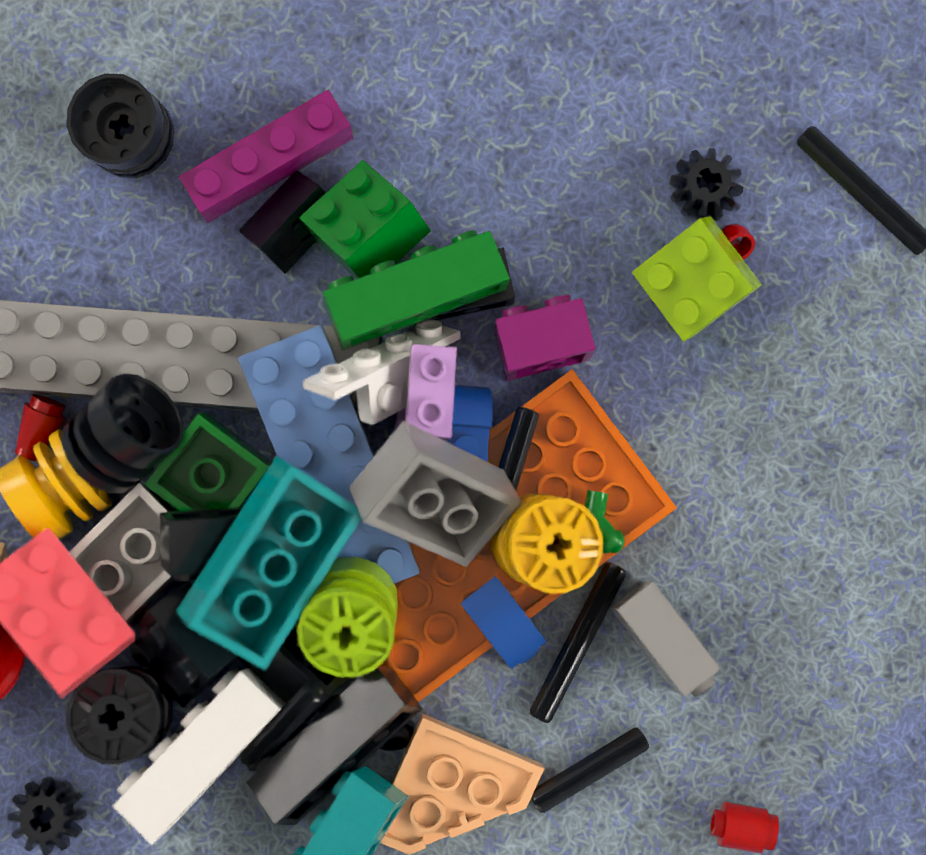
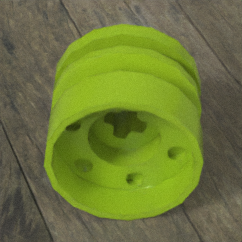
(355, 596)

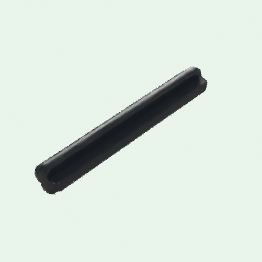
(863, 189)
(577, 642)

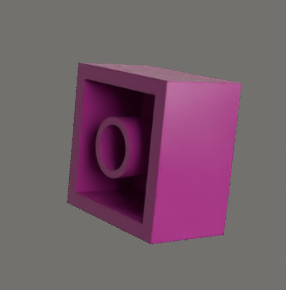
(543, 337)

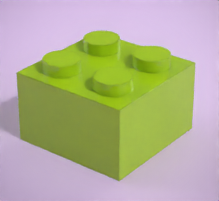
(696, 278)

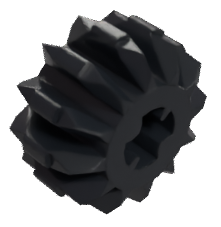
(711, 171)
(59, 827)

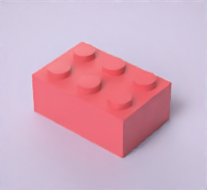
(58, 614)

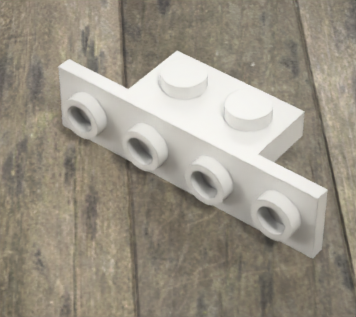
(380, 372)

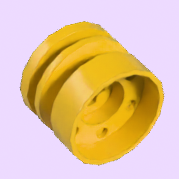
(47, 492)
(523, 537)

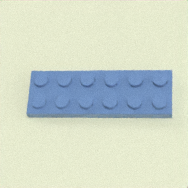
(320, 435)

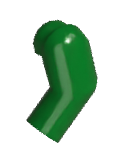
(596, 504)

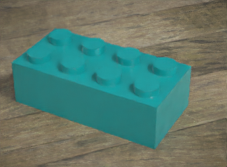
(269, 563)

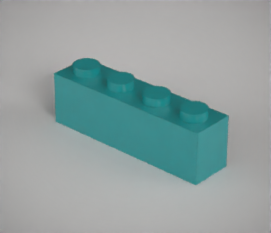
(357, 817)

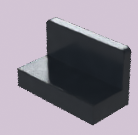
(277, 225)

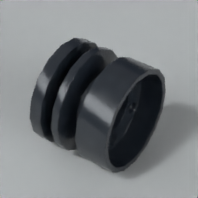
(114, 103)
(122, 433)
(125, 689)

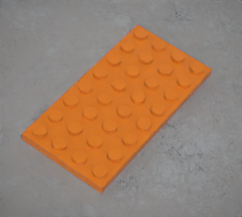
(569, 453)

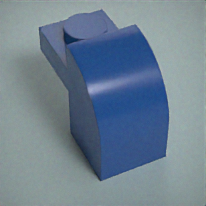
(472, 419)
(503, 623)

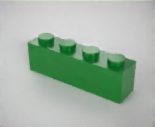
(415, 289)

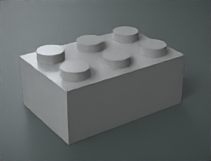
(434, 494)

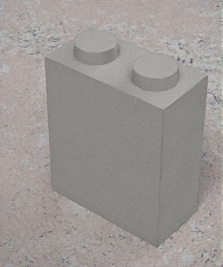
(666, 639)

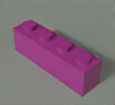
(267, 156)

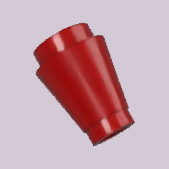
(38, 421)

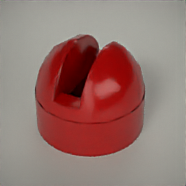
(747, 243)

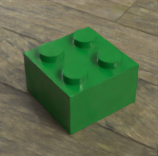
(365, 221)
(209, 468)

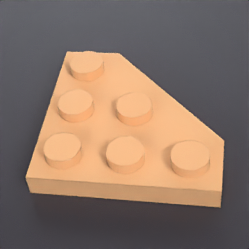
(455, 785)

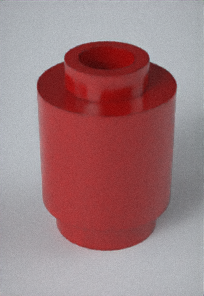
(744, 827)

